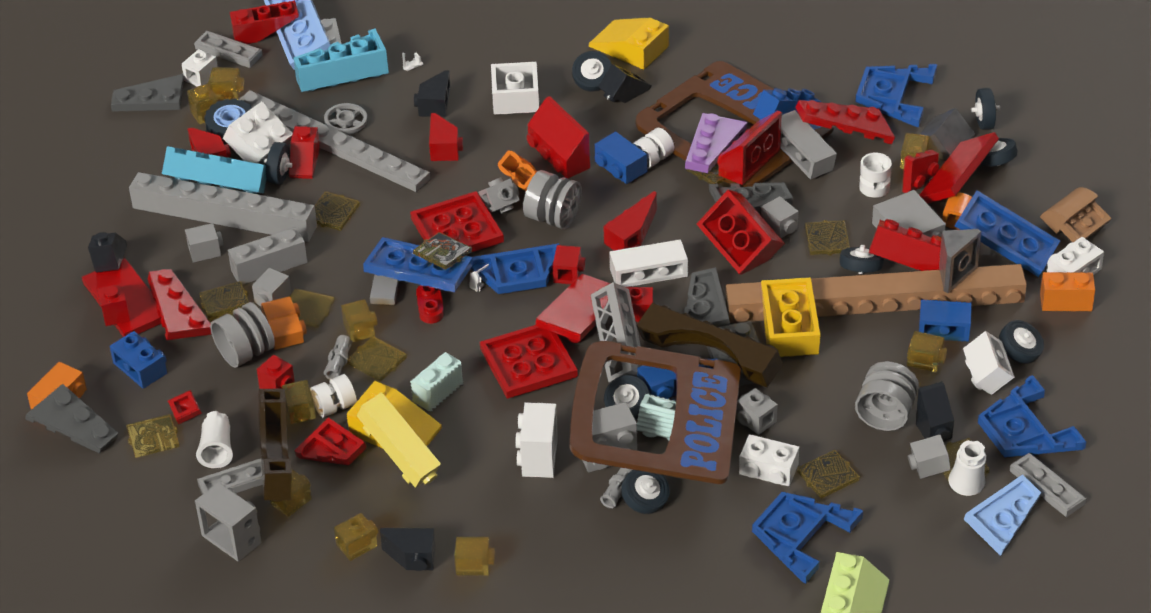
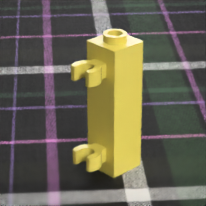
(398, 440)

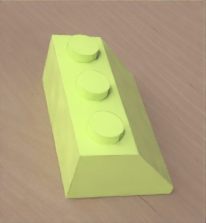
(855, 586)

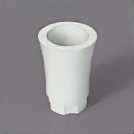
(215, 443)
(968, 471)

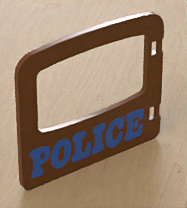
(728, 89)
(702, 420)

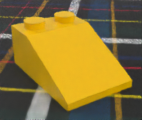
(633, 40)
(790, 316)
(418, 420)

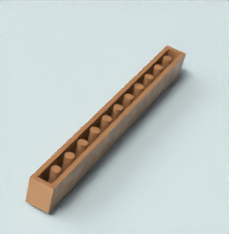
(888, 292)

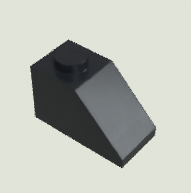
(622, 85)
(433, 95)
(107, 251)
(934, 412)
(410, 547)

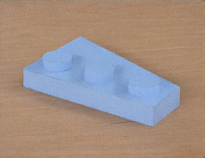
(1003, 513)

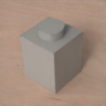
(780, 216)
(203, 242)
(271, 286)
(929, 456)

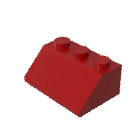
(559, 139)
(751, 149)
(739, 232)

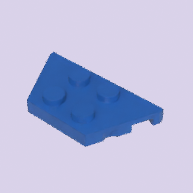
(517, 268)

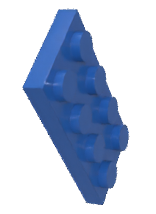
(1008, 233)
(397, 261)

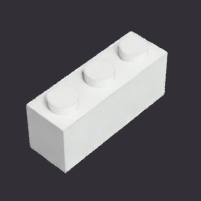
(649, 263)

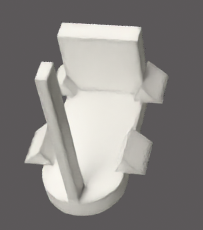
(412, 64)
(475, 281)

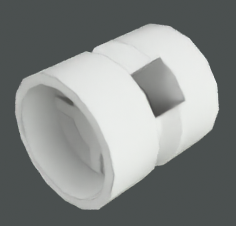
(656, 145)
(875, 175)
(341, 392)

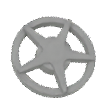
(346, 118)

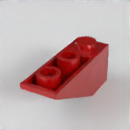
(259, 22)
(632, 225)

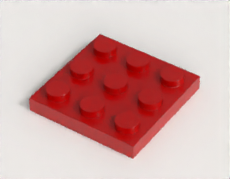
(461, 219)
(528, 360)

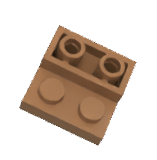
(1076, 215)

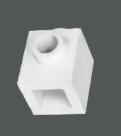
(198, 68)

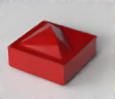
(184, 407)

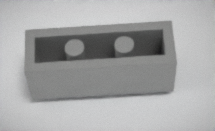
(805, 146)
(275, 251)

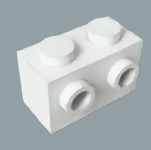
(1077, 258)
(988, 363)
(763, 460)

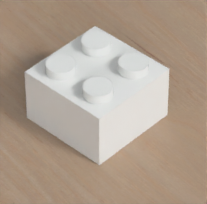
(515, 88)
(255, 133)
(537, 440)

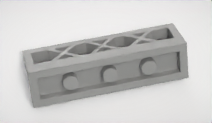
(622, 328)

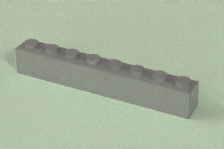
(221, 206)

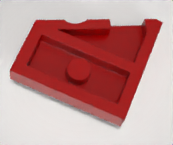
(919, 169)
(331, 444)

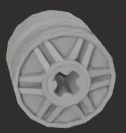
(552, 199)
(242, 334)
(887, 396)

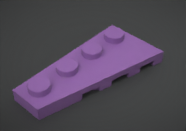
(711, 139)

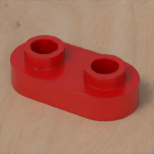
(429, 304)

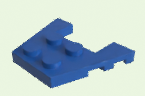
(885, 88)
(1017, 429)
(792, 522)

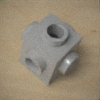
(500, 195)
(756, 411)

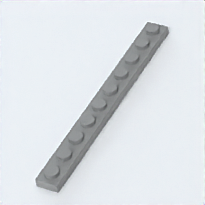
(348, 146)

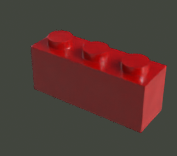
(906, 246)

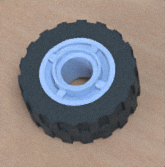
(223, 114)

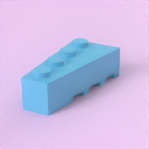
(342, 62)
(214, 169)

